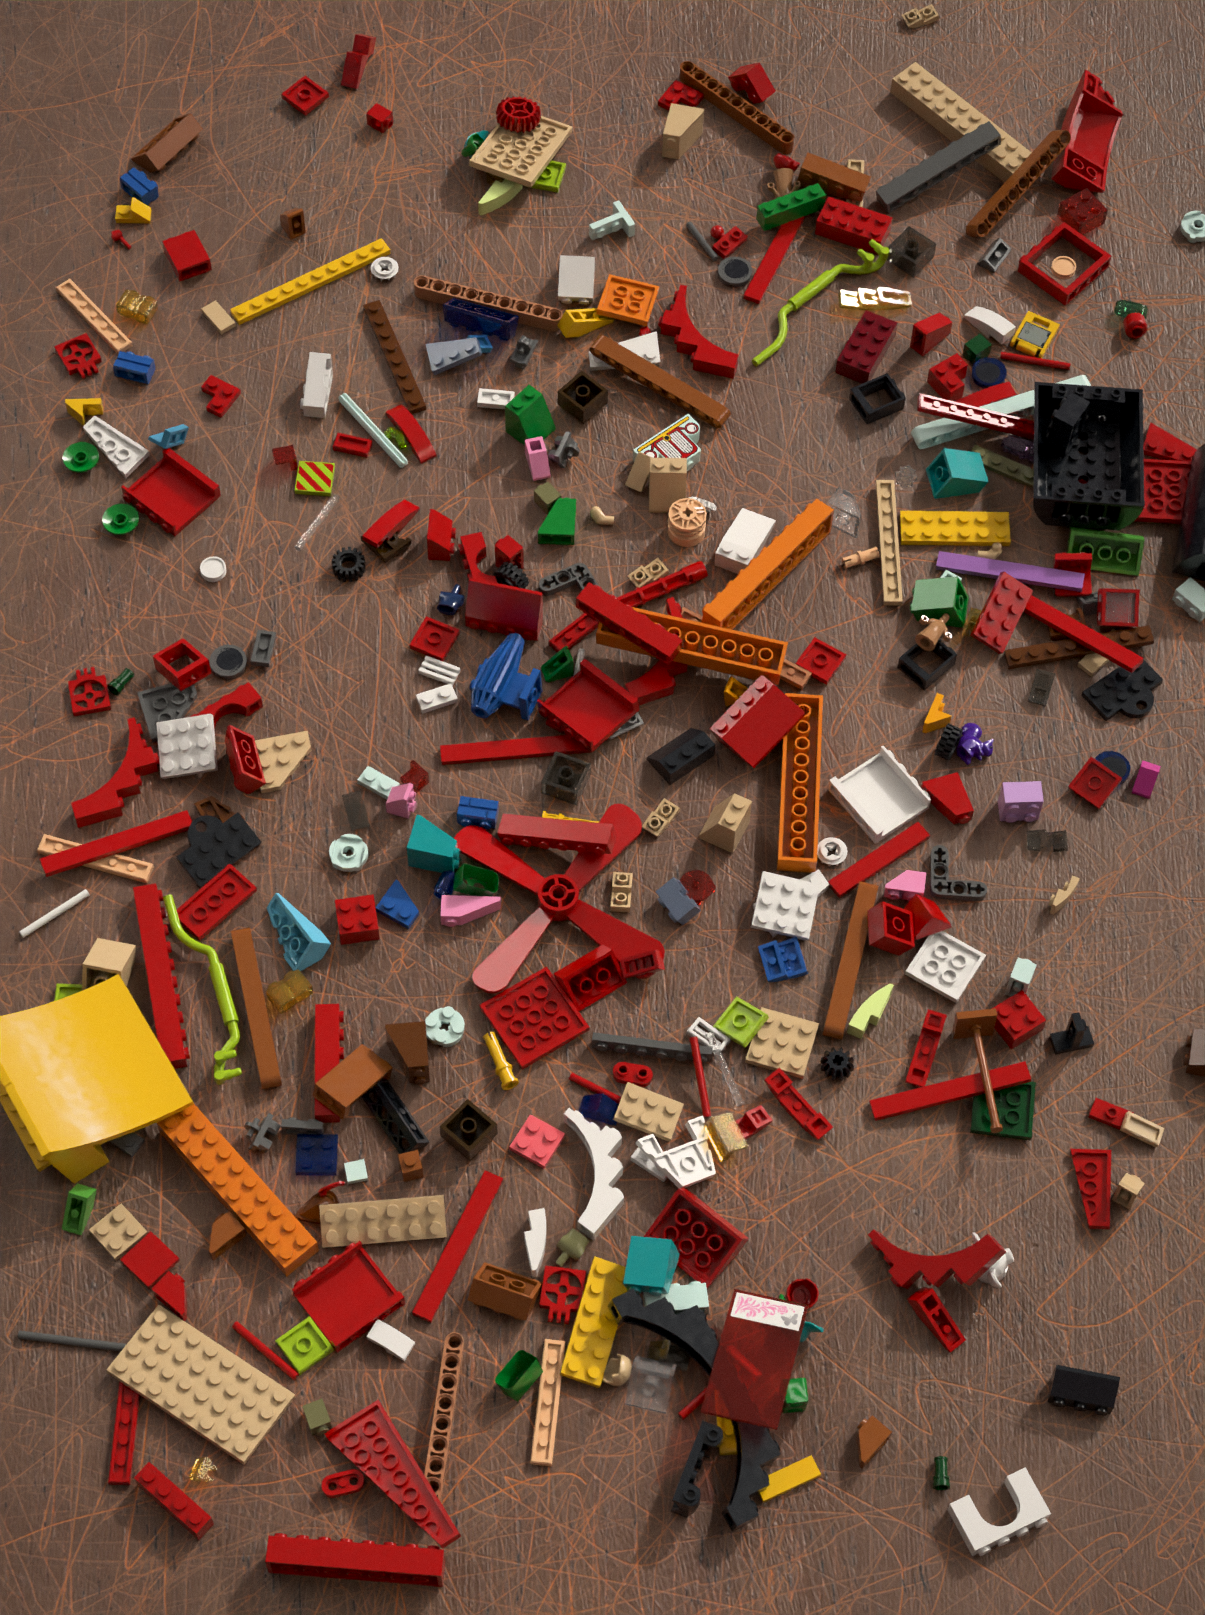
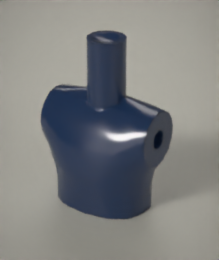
(450, 601)

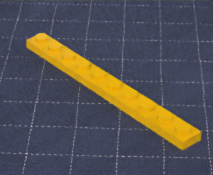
(310, 281)

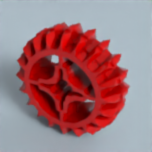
(518, 114)

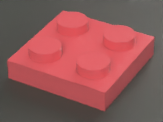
(537, 1141)

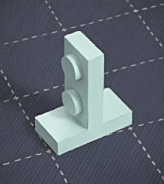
(613, 223)

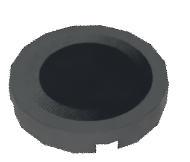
(734, 271)
(228, 661)

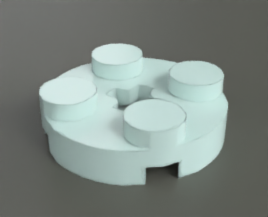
(1188, 227)
(348, 863)
(445, 1016)

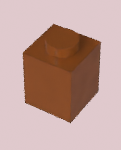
(410, 1165)

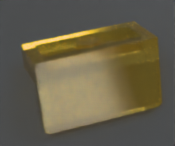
(725, 1135)

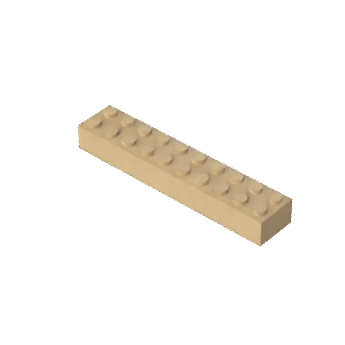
(955, 117)

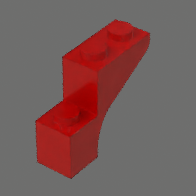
(357, 59)

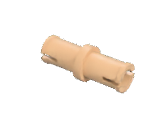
(860, 557)

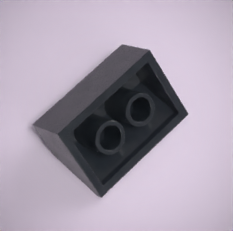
(682, 755)
(1083, 1390)

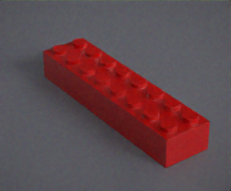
(355, 1560)

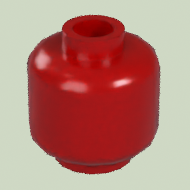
(1135, 325)

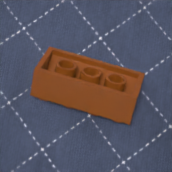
(168, 143)

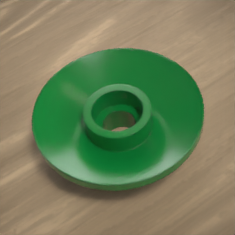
(80, 451)
(120, 513)

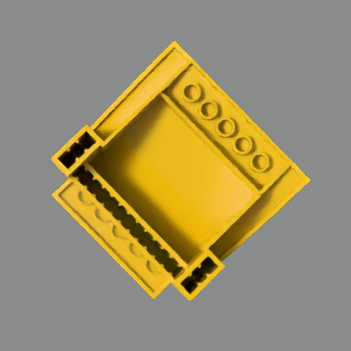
(84, 1077)

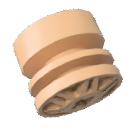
(686, 522)

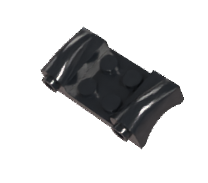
(688, 1495)

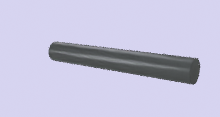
(702, 241)

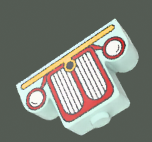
(675, 441)

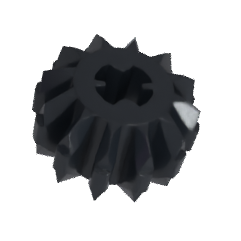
(844, 1061)

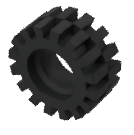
(348, 573)
(511, 575)
(948, 742)

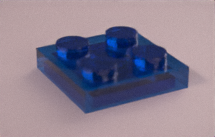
(316, 1154)

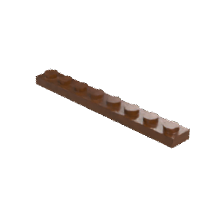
(394, 357)
(1071, 649)

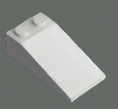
(743, 540)

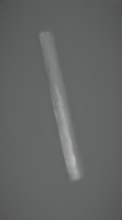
(318, 520)
(724, 1069)

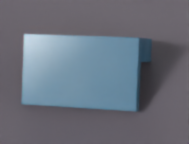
(170, 437)

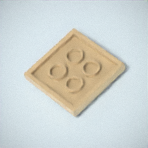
(783, 1043)

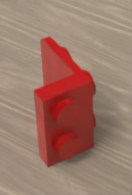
(1074, 562)

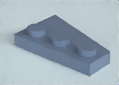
(452, 353)

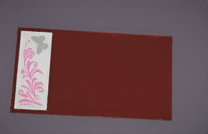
(755, 1359)

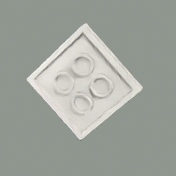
(186, 746)
(785, 905)
(945, 965)

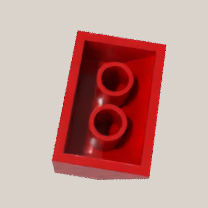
(244, 760)
(591, 977)

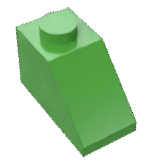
(78, 1208)

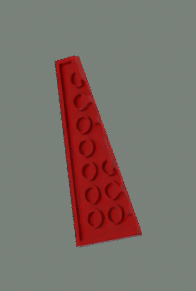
(383, 1457)

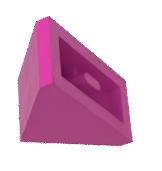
(1146, 779)

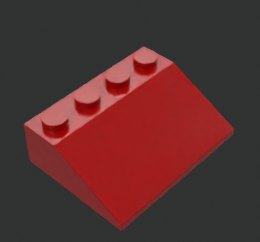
(504, 609)
(757, 721)
(700, 1235)

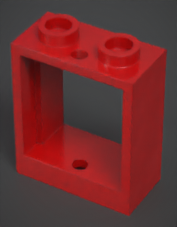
(182, 679)

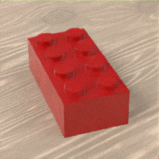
(852, 224)

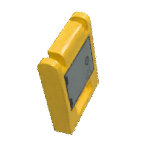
(1034, 337)

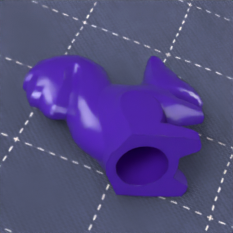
(970, 745)

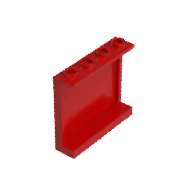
(172, 493)
(589, 706)
(347, 1296)

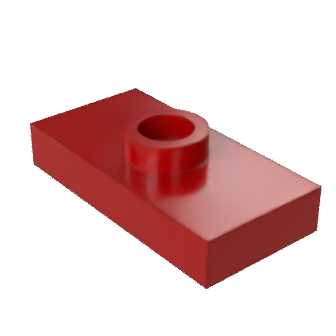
(1107, 1113)

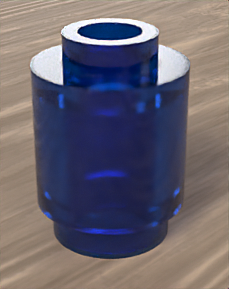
(445, 884)

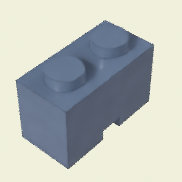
(678, 903)

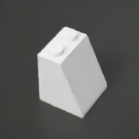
(576, 279)

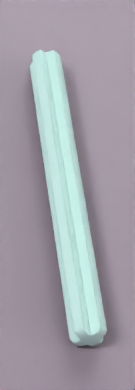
(373, 430)

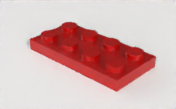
(1001, 612)
(215, 901)

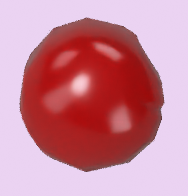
(785, 162)
(802, 1292)

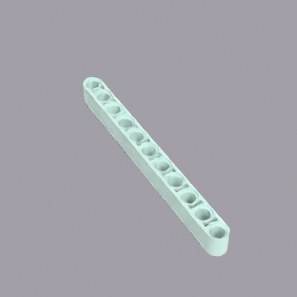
(948, 429)

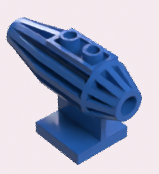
(501, 683)

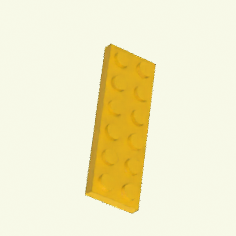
(954, 528)
(594, 1324)

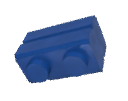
(138, 186)
(134, 367)
(477, 812)

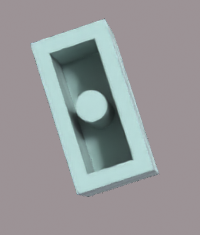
(1191, 598)
(1020, 976)

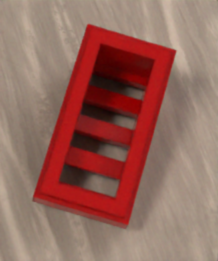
(658, 962)

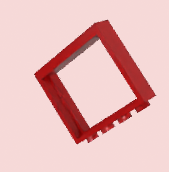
(1051, 286)

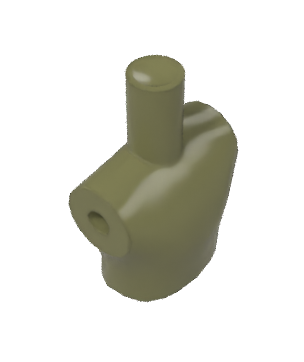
(572, 1246)

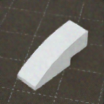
(990, 324)
(536, 1239)

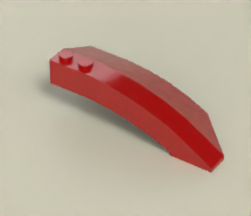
(1092, 128)

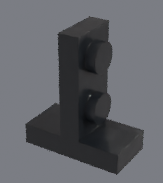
(1074, 1038)

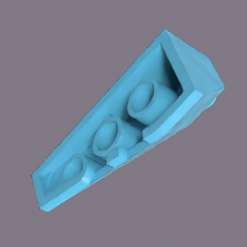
(300, 938)

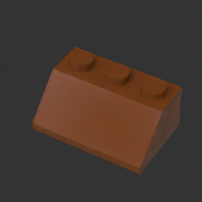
(504, 1291)

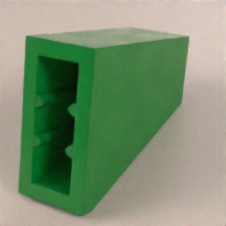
(559, 524)

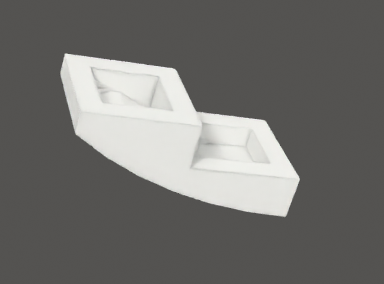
(390, 1339)

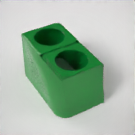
(482, 875)
(518, 1364)
(796, 1396)

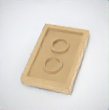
(648, 1111)

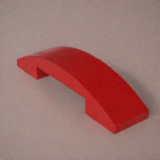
(412, 432)
(926, 1048)
(796, 1105)

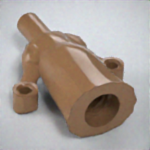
(783, 181)
(930, 635)

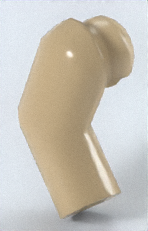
(600, 518)
(993, 553)

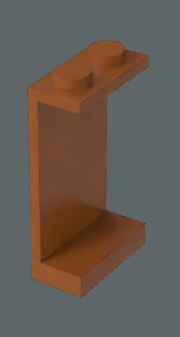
(351, 1080)

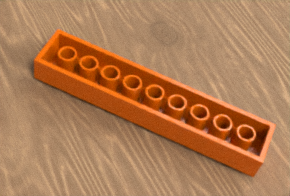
(769, 567)
(711, 647)
(800, 788)
(239, 1188)

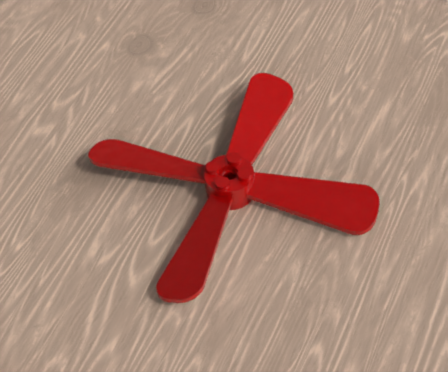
(625, 941)

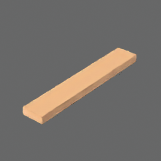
(94, 316)
(114, 864)
(547, 1403)

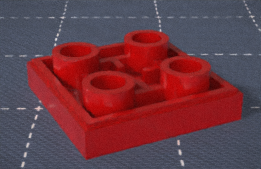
(150, 1260)

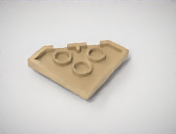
(281, 758)

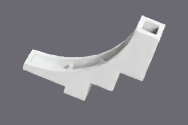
(601, 1146)

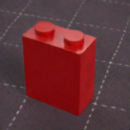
(187, 255)

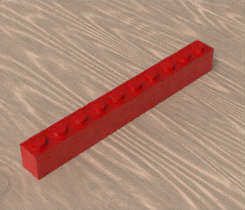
(159, 974)

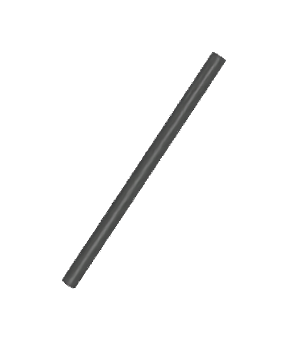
(74, 1341)

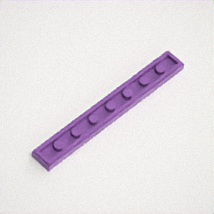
(1024, 573)

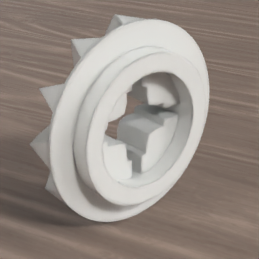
(384, 262)
(708, 505)
(832, 844)

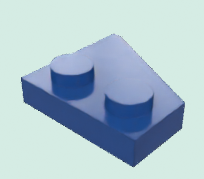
(398, 906)

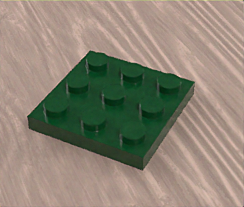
(1014, 1112)

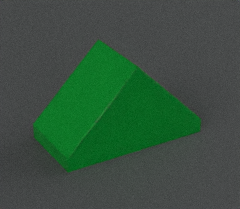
(558, 666)

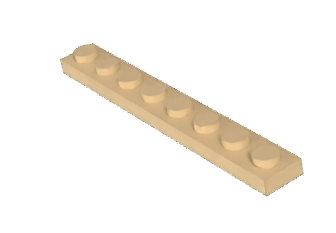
(888, 542)

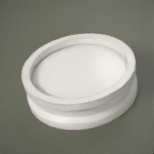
(213, 569)

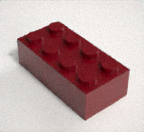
(866, 347)

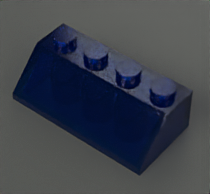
(480, 318)

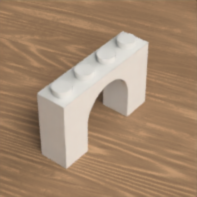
(981, 1535)

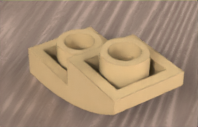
(922, 17)
(649, 573)
(661, 818)
(621, 892)
(1063, 896)

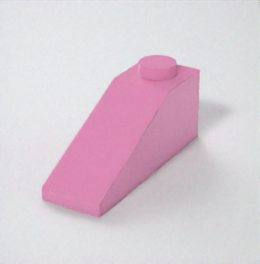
(463, 909)

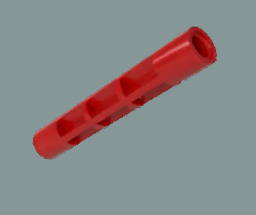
(686, 576)

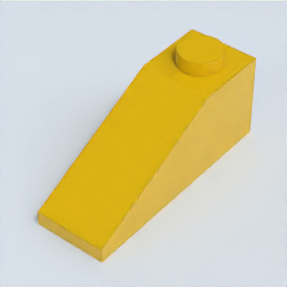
(581, 321)

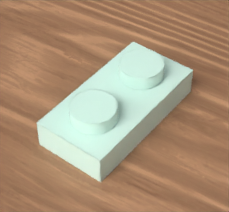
(377, 782)

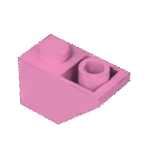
(537, 458)
(401, 800)
(906, 885)

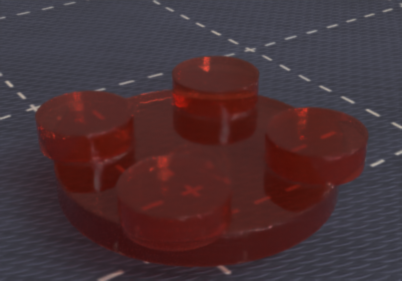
(698, 885)

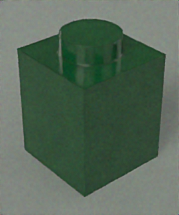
(976, 349)

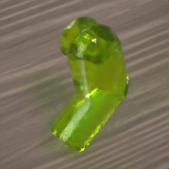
(392, 432)

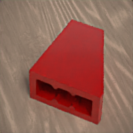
(929, 333)
(950, 797)

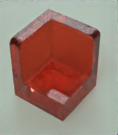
(285, 455)
(415, 776)

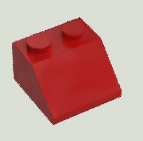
(440, 537)

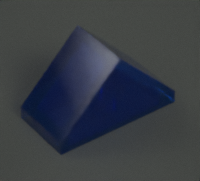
(599, 1108)

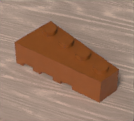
(833, 178)

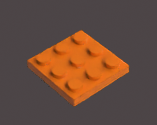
(627, 300)

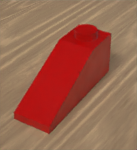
(936, 1318)

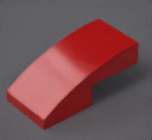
(753, 1121)

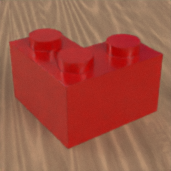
(754, 81)
(947, 377)

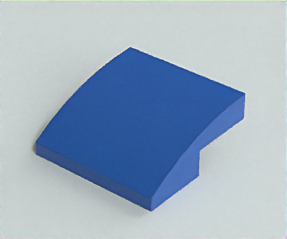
(783, 960)

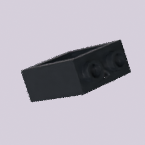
(858, 394)
(920, 676)

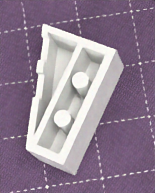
(318, 385)

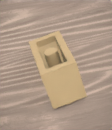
(1128, 1190)

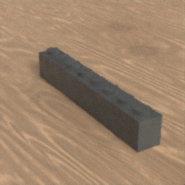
(938, 167)

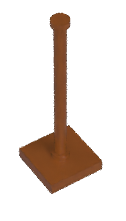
(978, 1024)

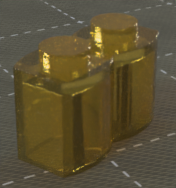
(137, 306)
(289, 991)

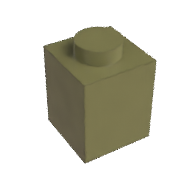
(546, 496)
(317, 1417)

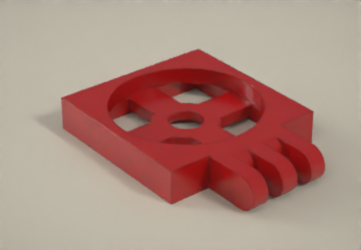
(83, 366)
(87, 680)
(560, 1308)

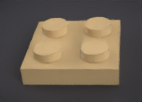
(118, 1232)

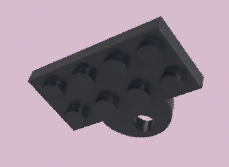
(1123, 691)
(216, 846)

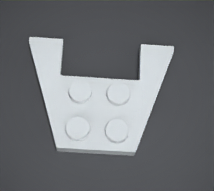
(685, 1163)

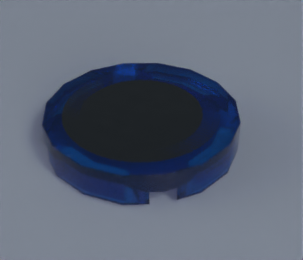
(988, 372)
(1115, 762)

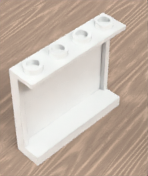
(880, 795)

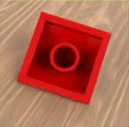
(926, 917)

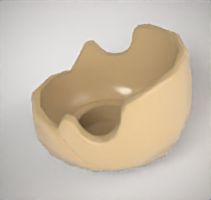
(617, 1371)

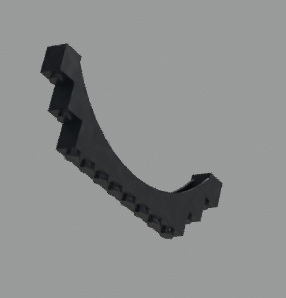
(694, 1336)

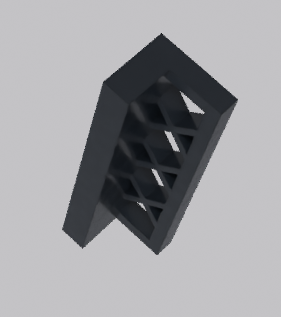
(401, 1116)

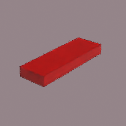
(574, 632)

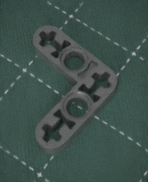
(573, 578)
(943, 881)

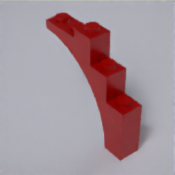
(705, 355)
(659, 680)
(108, 800)
(966, 1264)

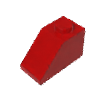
(172, 1294)

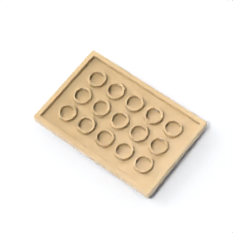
(521, 155)

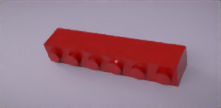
(629, 623)
(557, 834)
(327, 1050)

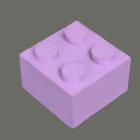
(1020, 801)

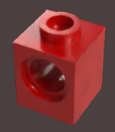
(380, 118)

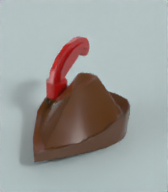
(310, 1210)

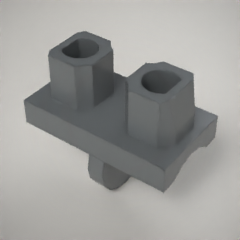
(523, 352)
(566, 450)
(267, 1125)

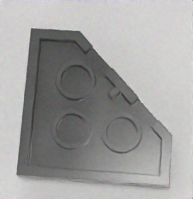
(165, 704)

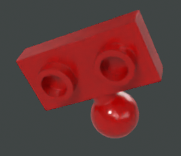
(728, 242)

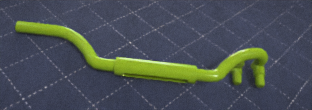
(816, 286)
(222, 993)

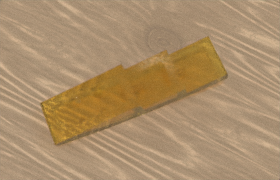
(875, 300)

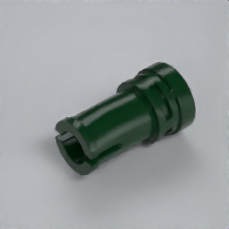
(118, 683)
(941, 1477)

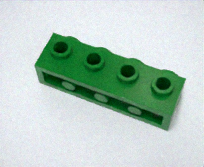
(790, 207)

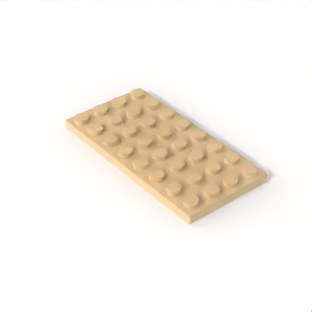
(201, 1384)

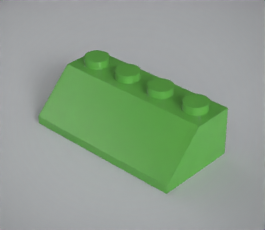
(1109, 550)

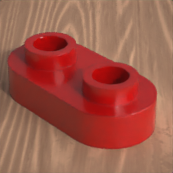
(632, 1074)
(342, 1481)

